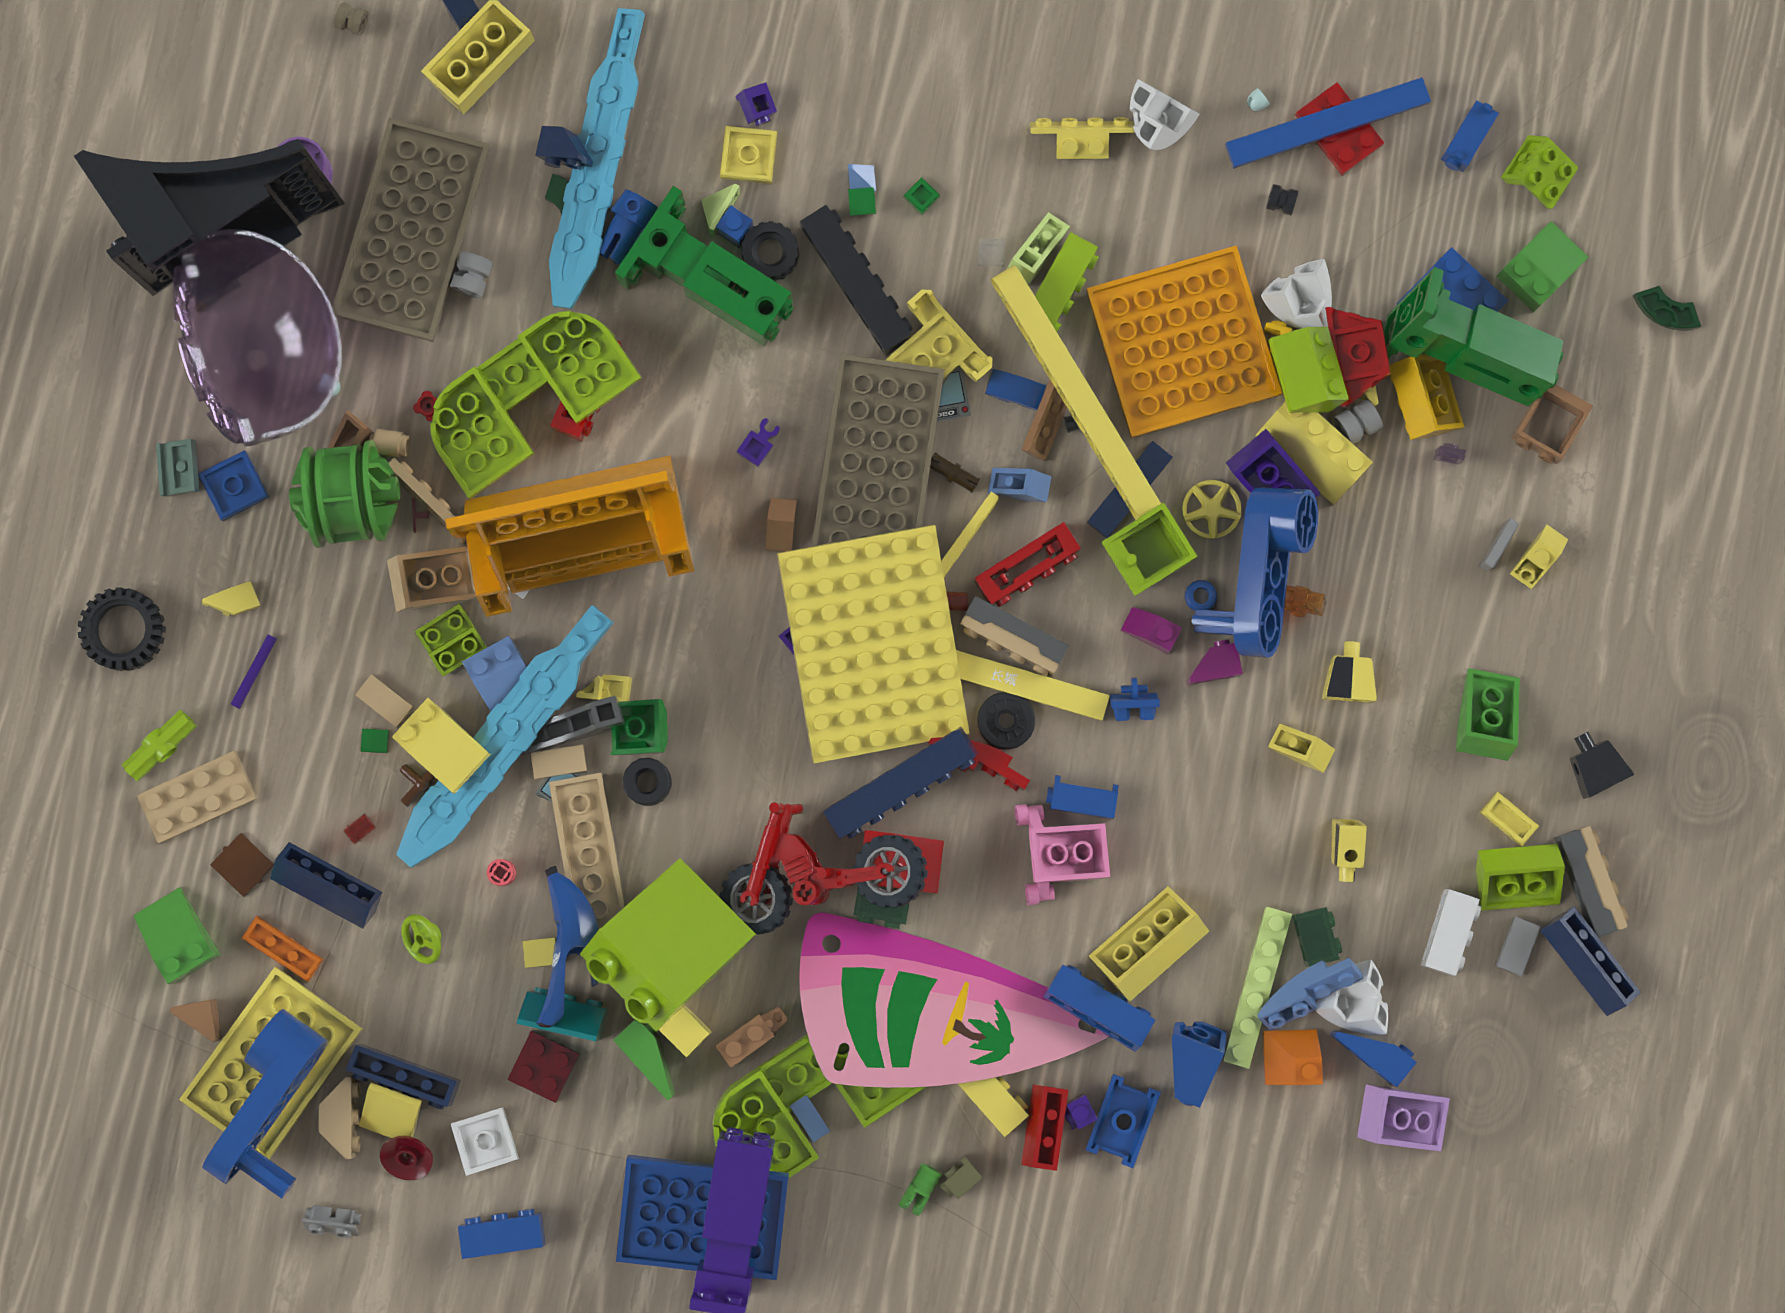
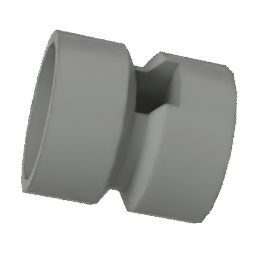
(471, 275)
(1362, 420)

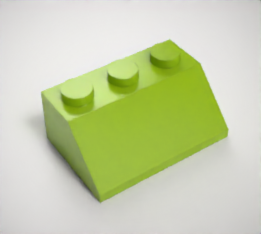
(1308, 370)
(1519, 877)

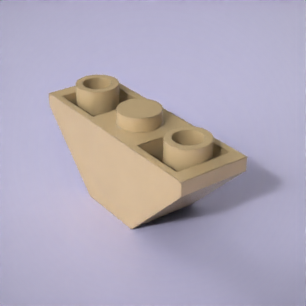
(339, 1118)

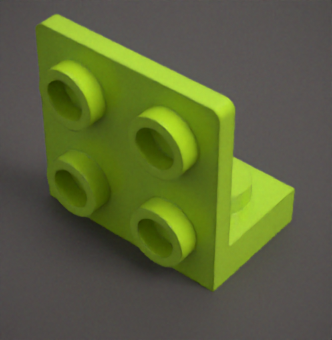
(1541, 169)

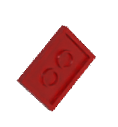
(1346, 148)

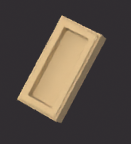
(384, 701)
(559, 761)

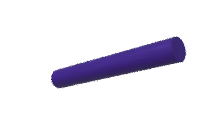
(253, 671)

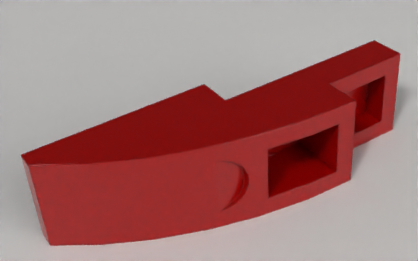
(995, 762)

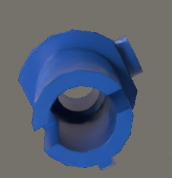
(631, 217)

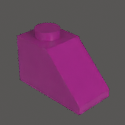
(1151, 629)
(1217, 664)

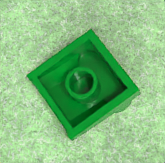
(643, 730)

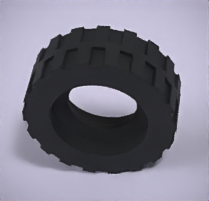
(776, 232)

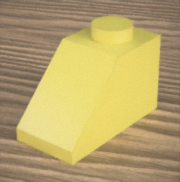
(1301, 747)

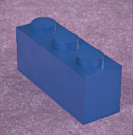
(501, 1234)

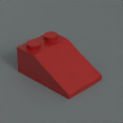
(931, 850)

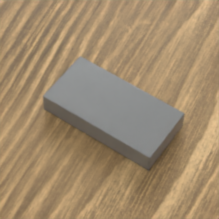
(1499, 544)
(1517, 946)

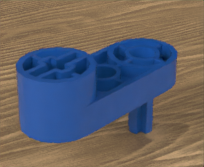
(1274, 526)
(284, 1056)

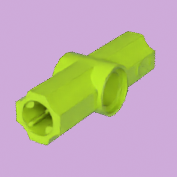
(159, 745)

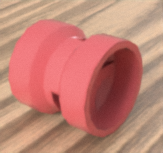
(504, 875)

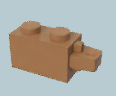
(751, 1036)

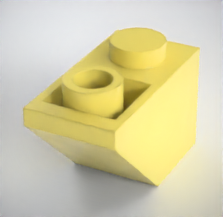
(1539, 556)

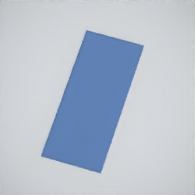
(809, 1118)

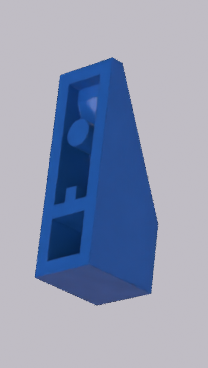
(1385, 1059)

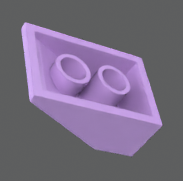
(1403, 1118)

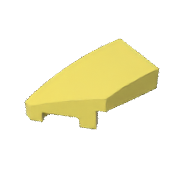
(233, 600)
(607, 686)

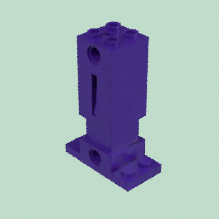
(733, 1221)

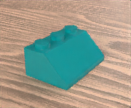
(579, 1018)

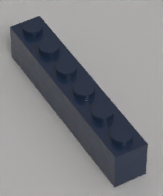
(901, 782)

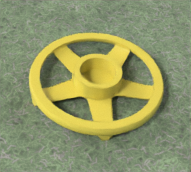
(1212, 508)

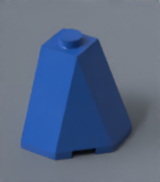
(1196, 1058)

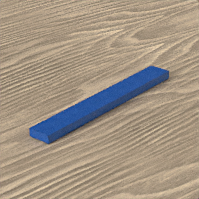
(1327, 123)

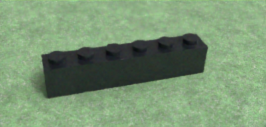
(856, 280)

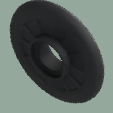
(989, 720)

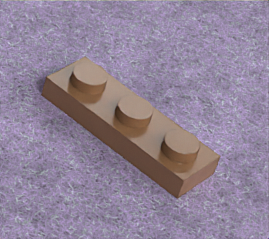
(1045, 424)

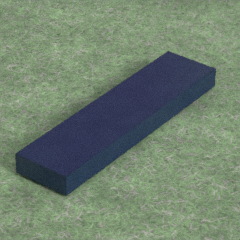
(1114, 508)

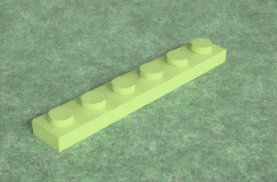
(1257, 987)

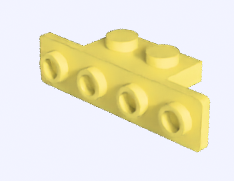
(1082, 138)

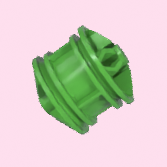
(344, 494)

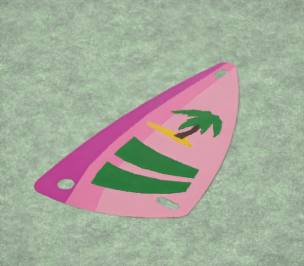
(922, 1010)

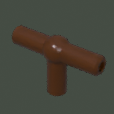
(420, 783)

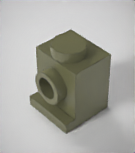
(960, 1178)

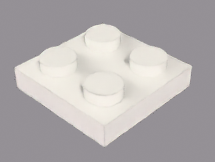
(484, 1141)

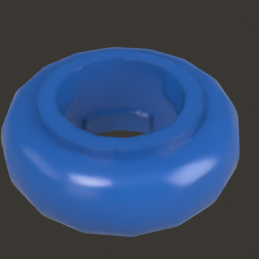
(1200, 584)

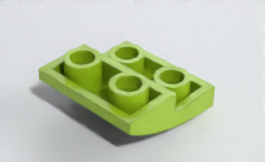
(450, 639)

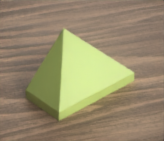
(717, 205)

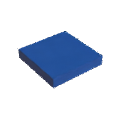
(233, 485)

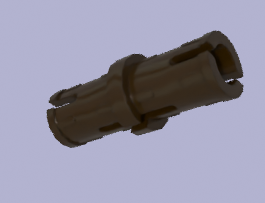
(954, 472)

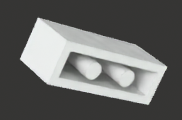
(1451, 932)

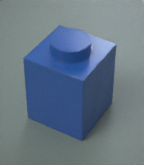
(734, 226)

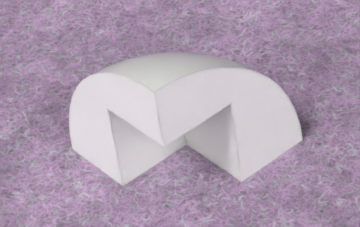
(1159, 117)
(1301, 296)
(1359, 1005)

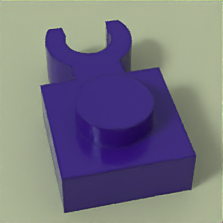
(756, 446)

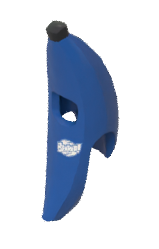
(575, 929)

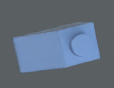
(1020, 484)

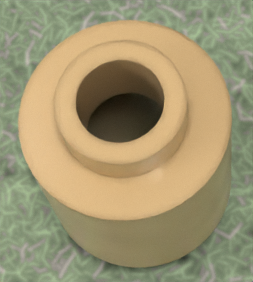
(391, 443)

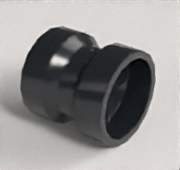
(1282, 199)

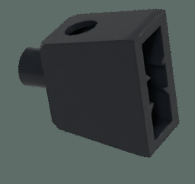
(1597, 766)

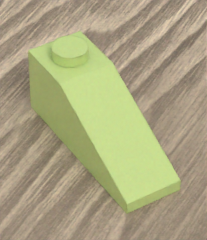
(1039, 247)

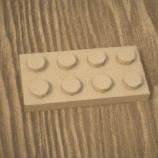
(197, 797)

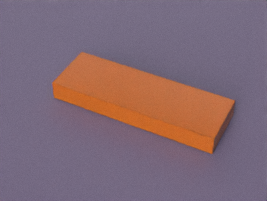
(282, 948)

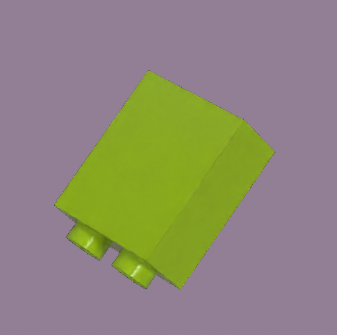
(666, 945)

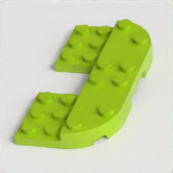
(561, 349)
(764, 1097)

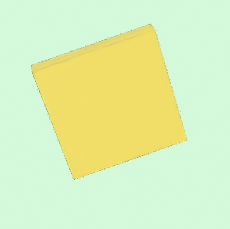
(748, 154)
(389, 1112)

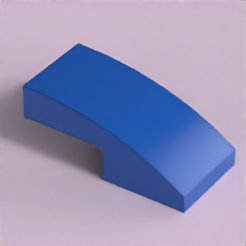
(1015, 389)

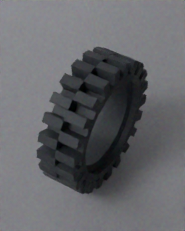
(93, 616)

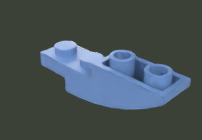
(1299, 994)

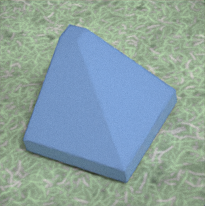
(861, 176)

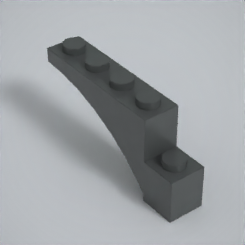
(578, 724)

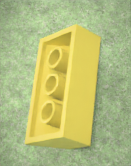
(478, 55)
(1318, 450)
(1149, 943)

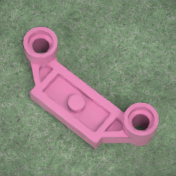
(1032, 817)

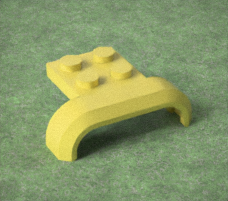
(940, 341)

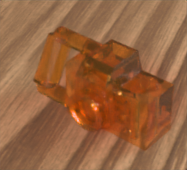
(1302, 600)

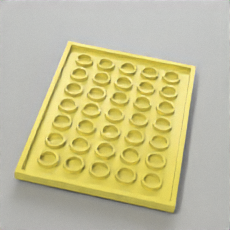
(873, 643)

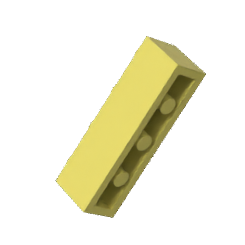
(997, 1103)

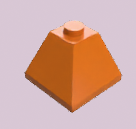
(1292, 1057)

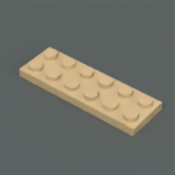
(588, 842)

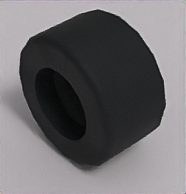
(647, 765)

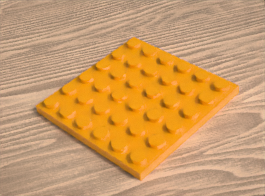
(1183, 341)

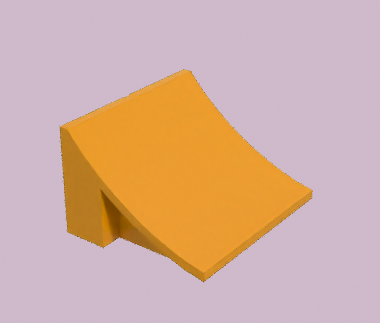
(573, 530)

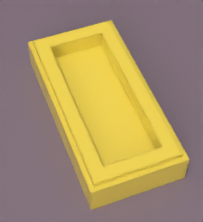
(1509, 819)

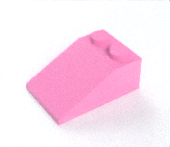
(1069, 853)

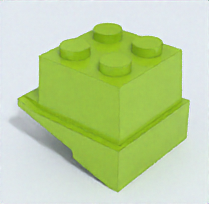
(1149, 549)

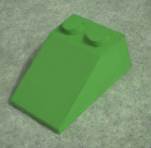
(1542, 266)
(1489, 715)
(175, 936)
(645, 1050)

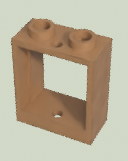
(1566, 401)

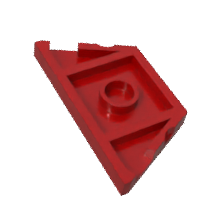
(1359, 351)

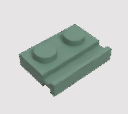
(177, 467)

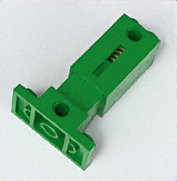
(706, 273)
(1474, 343)

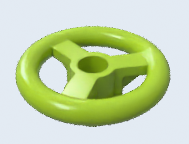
(426, 935)

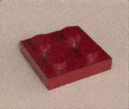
(543, 1066)

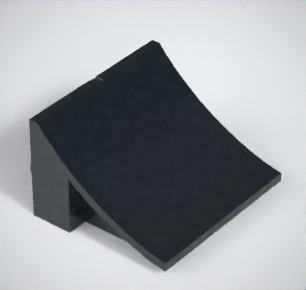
(182, 203)

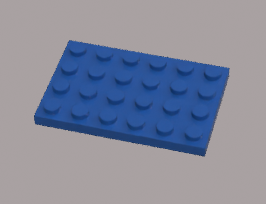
(667, 1211)

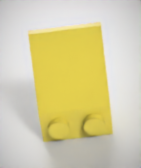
(441, 745)

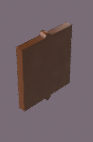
(242, 864)

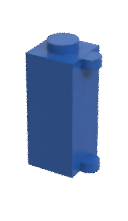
(1469, 136)
(1082, 799)

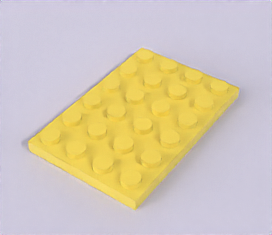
(228, 1081)

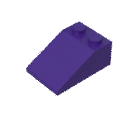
(1268, 466)

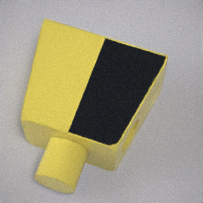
(1350, 677)
(1348, 835)

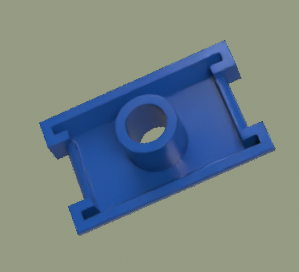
(1117, 1101)

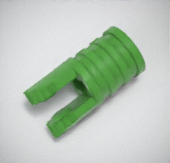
(923, 1183)

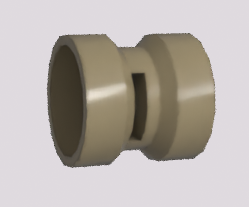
(351, 19)

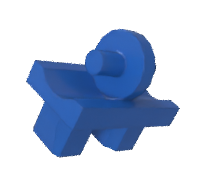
(1134, 697)

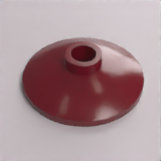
(406, 1158)

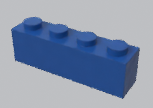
(1099, 1007)

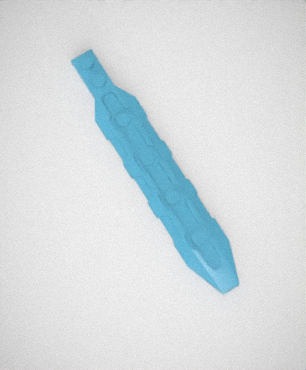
(591, 189)
(505, 735)

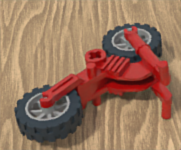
(808, 875)

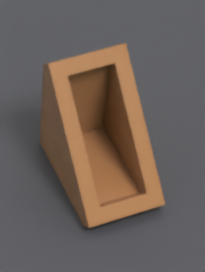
(350, 432)
(780, 524)
(201, 1017)

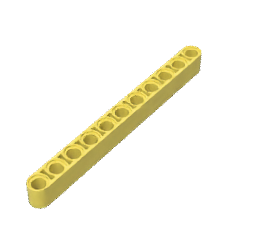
(1075, 391)

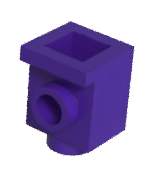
(761, 97)
(1079, 1112)

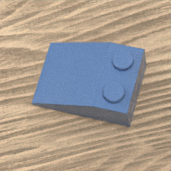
(496, 670)

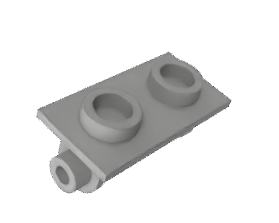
(321, 1221)

